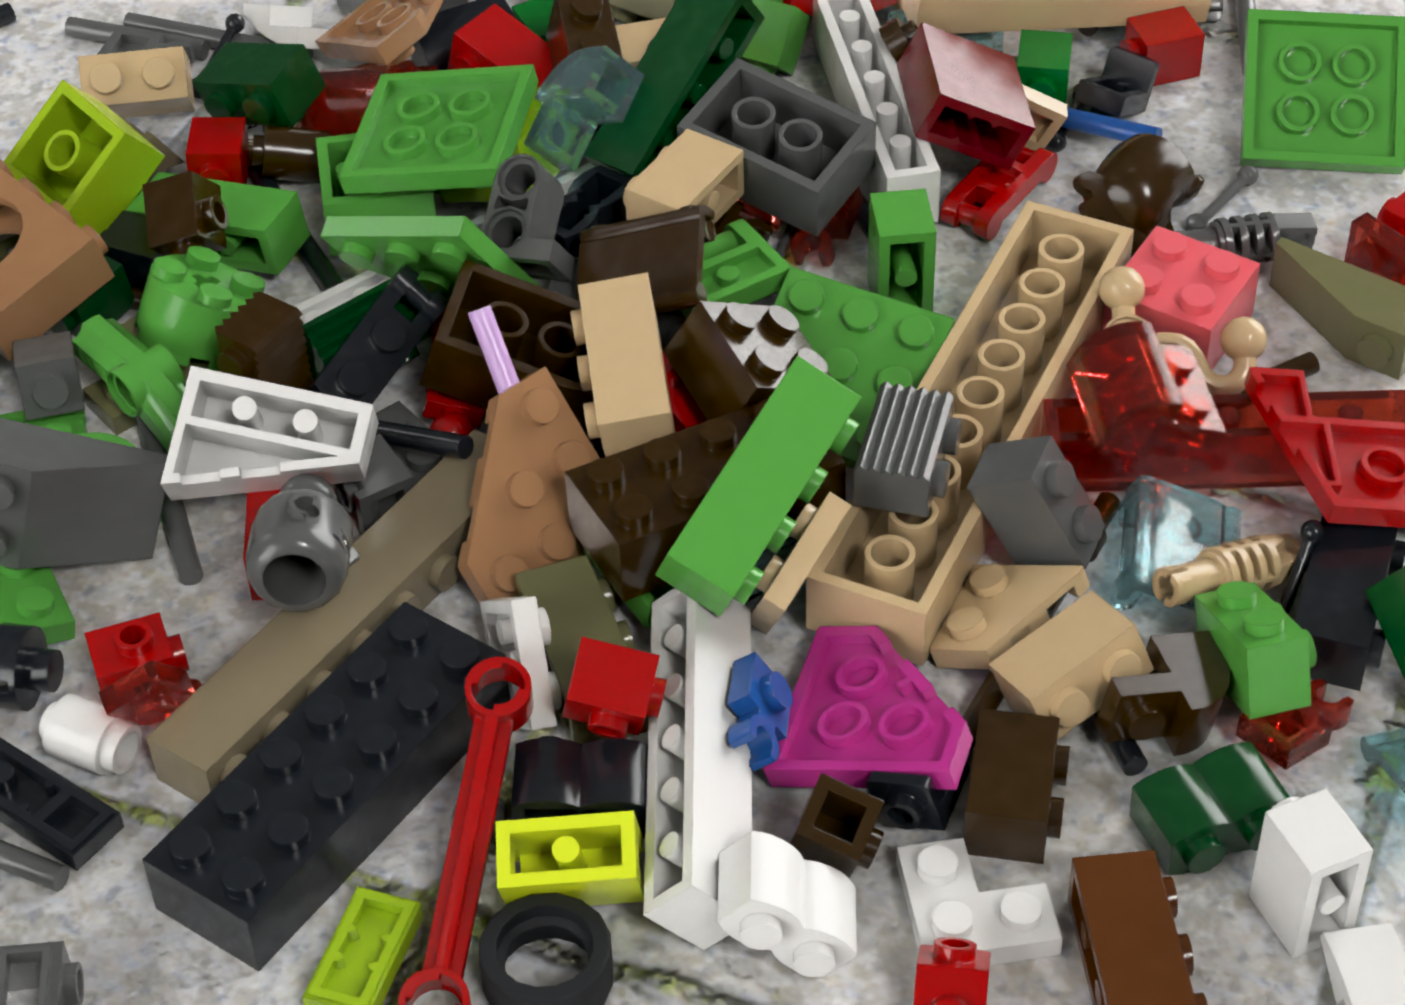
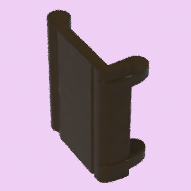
(661, 244)

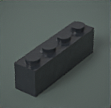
(1335, 600)

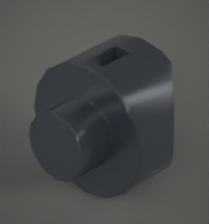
(27, 666)

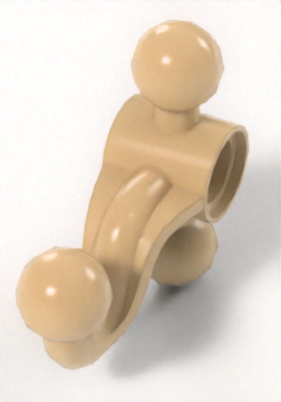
(1241, 338)

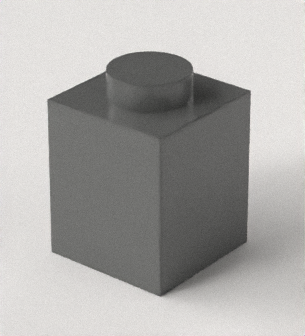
(48, 375)

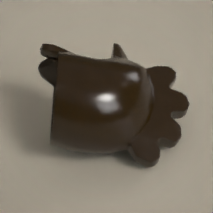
(1139, 185)

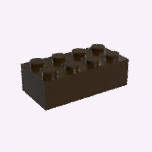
(641, 498)

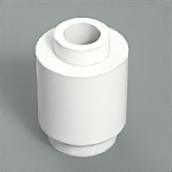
(88, 737)

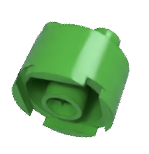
(187, 300)

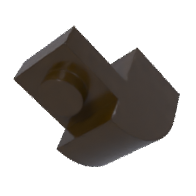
(1174, 699)

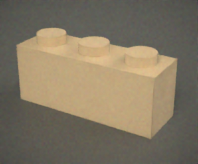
(622, 363)

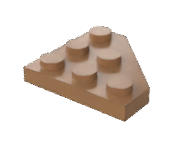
(380, 31)
(521, 487)

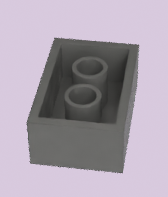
(796, 146)

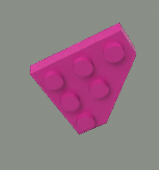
(865, 713)

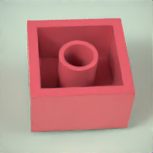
(1192, 288)

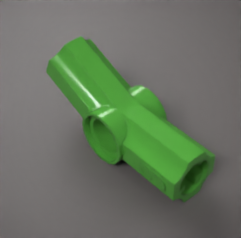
(138, 377)

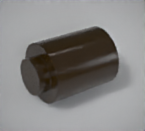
(287, 153)

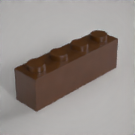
(1129, 931)

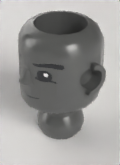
(300, 546)

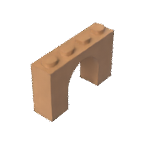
(49, 267)

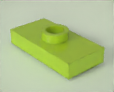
(365, 950)

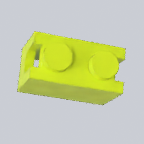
(571, 855)

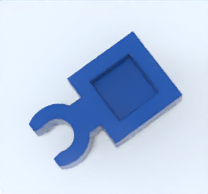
(762, 706)

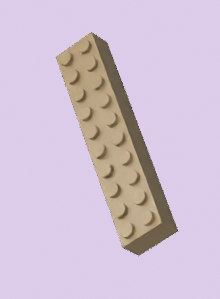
(999, 366)

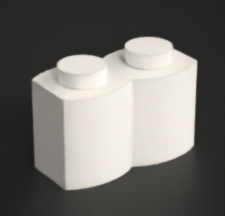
(787, 904)

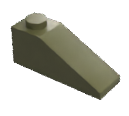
(1345, 304)

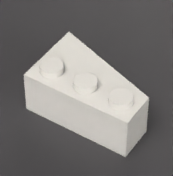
(259, 434)

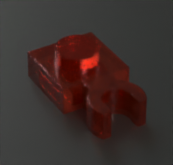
(838, 228)
(148, 693)
(1299, 732)

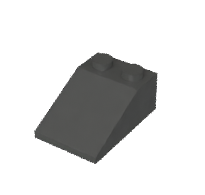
(75, 498)

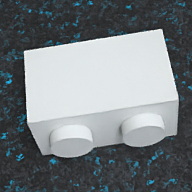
(1309, 870)

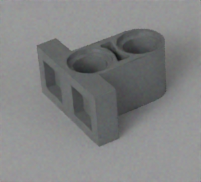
(529, 215)

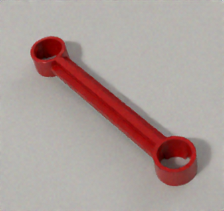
(471, 829)

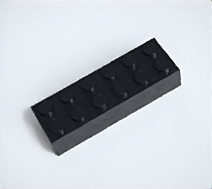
(322, 788)

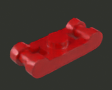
(997, 191)

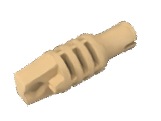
(1251, 559)

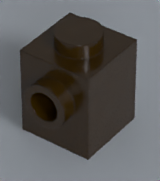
(184, 213)
(838, 826)

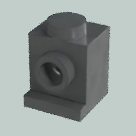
(384, 485)

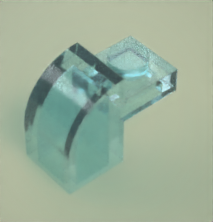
(576, 96)

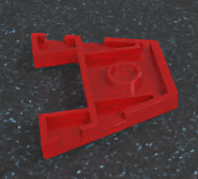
(1346, 464)

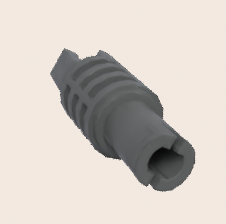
(1257, 235)

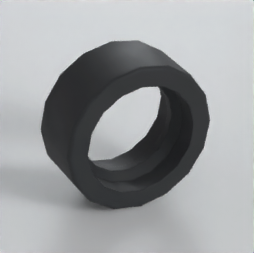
(546, 918)

